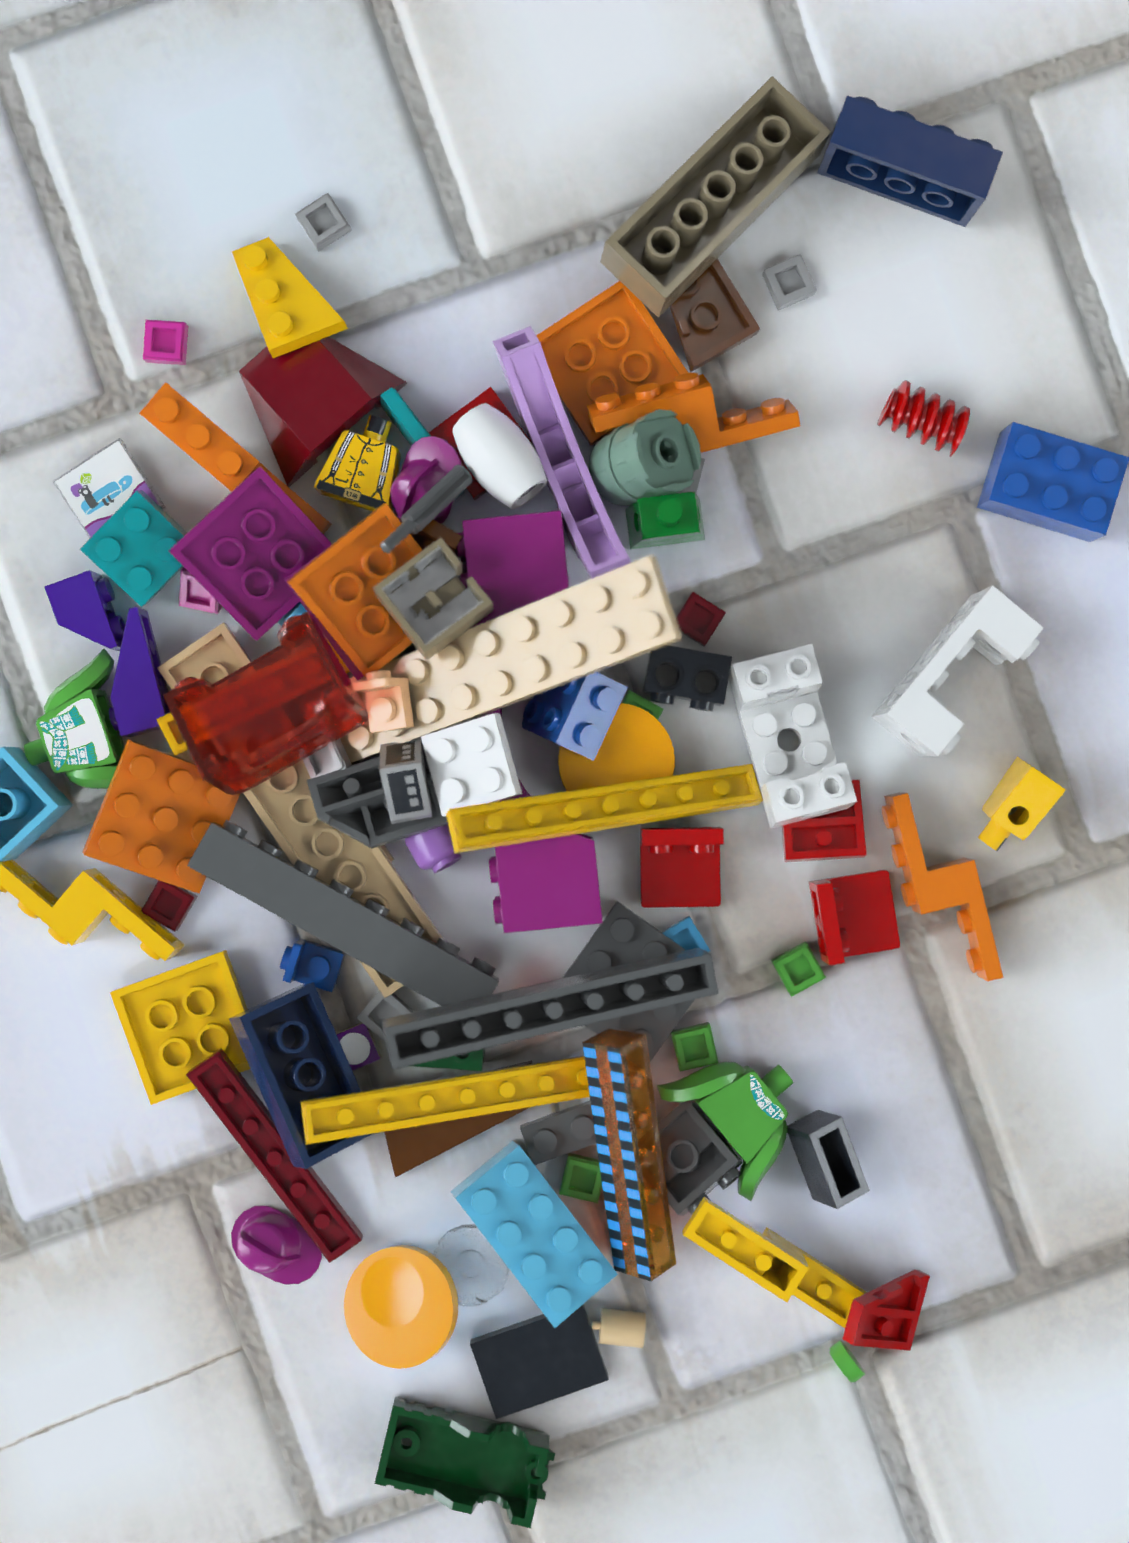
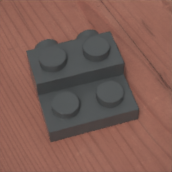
(694, 1158)

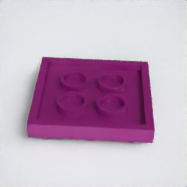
(248, 551)

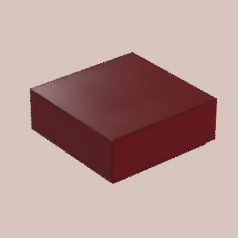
(699, 619)
(168, 904)

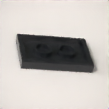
(538, 1362)

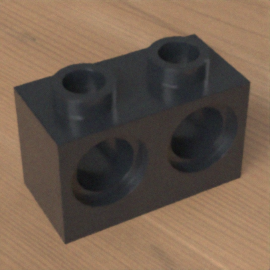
(687, 665)

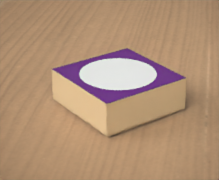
(359, 1046)

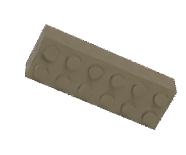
(714, 196)

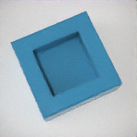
(686, 935)

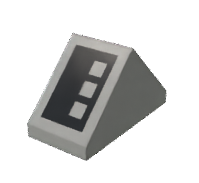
(405, 781)

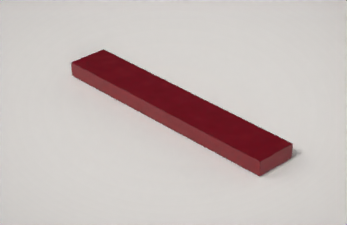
(257, 1135)

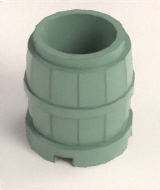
(645, 459)

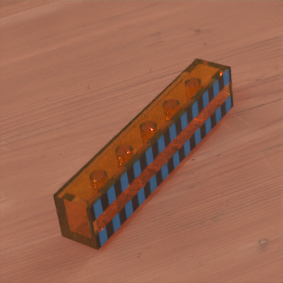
(629, 1153)

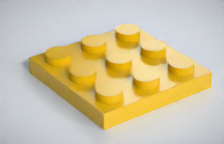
(181, 1021)

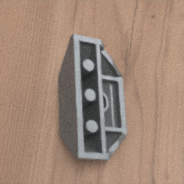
(357, 805)

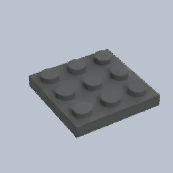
(625, 940)

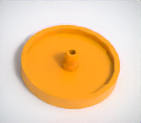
(631, 751)
(401, 1306)

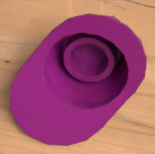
(422, 469)
(274, 1245)

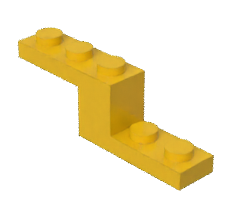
(84, 907)
(771, 1261)

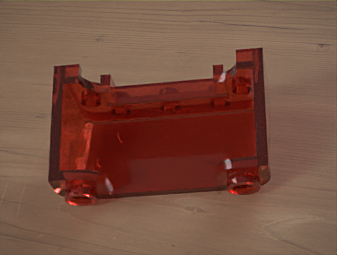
(267, 710)

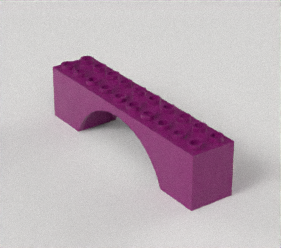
(553, 878)

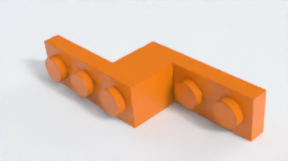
(694, 403)
(212, 446)
(942, 887)

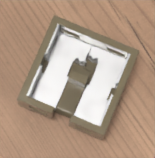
(431, 599)

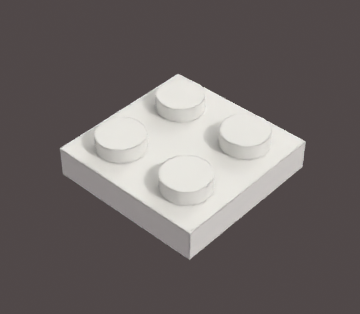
(471, 763)

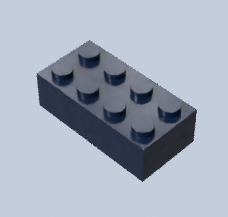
(909, 161)
(293, 1061)

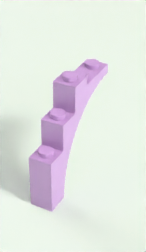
(554, 442)

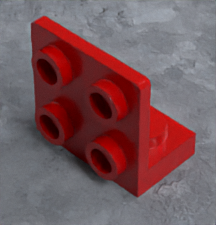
(680, 866)
(854, 915)

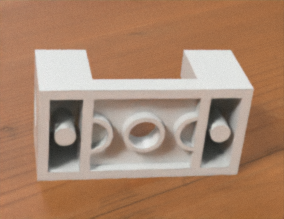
(984, 622)
(778, 696)

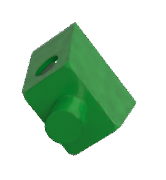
(665, 520)

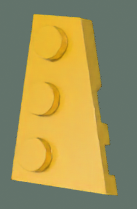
(283, 300)

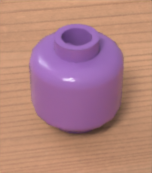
(433, 849)

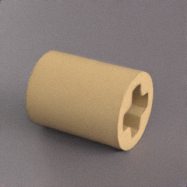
(621, 1328)

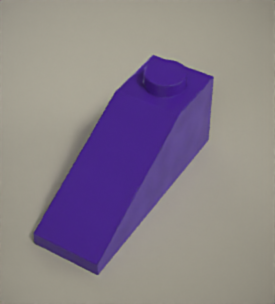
(137, 682)

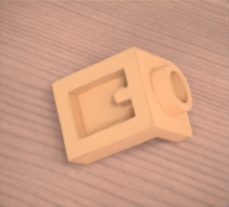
(386, 701)

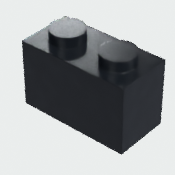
(827, 1159)

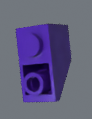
(85, 607)

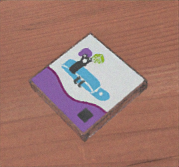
(103, 485)

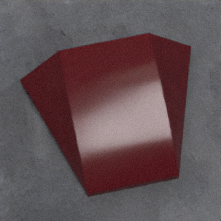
(312, 398)

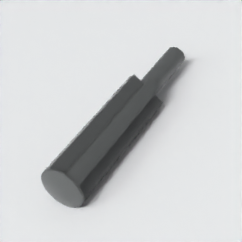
(429, 506)

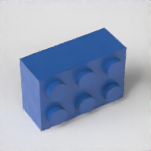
(1053, 482)

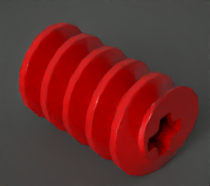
(926, 416)

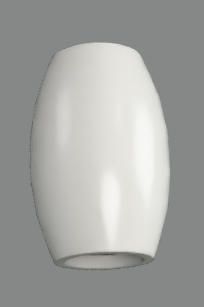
(499, 455)

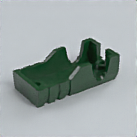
(465, 1459)

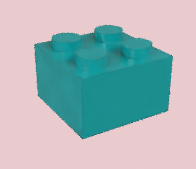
(136, 547)

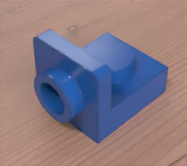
(311, 963)

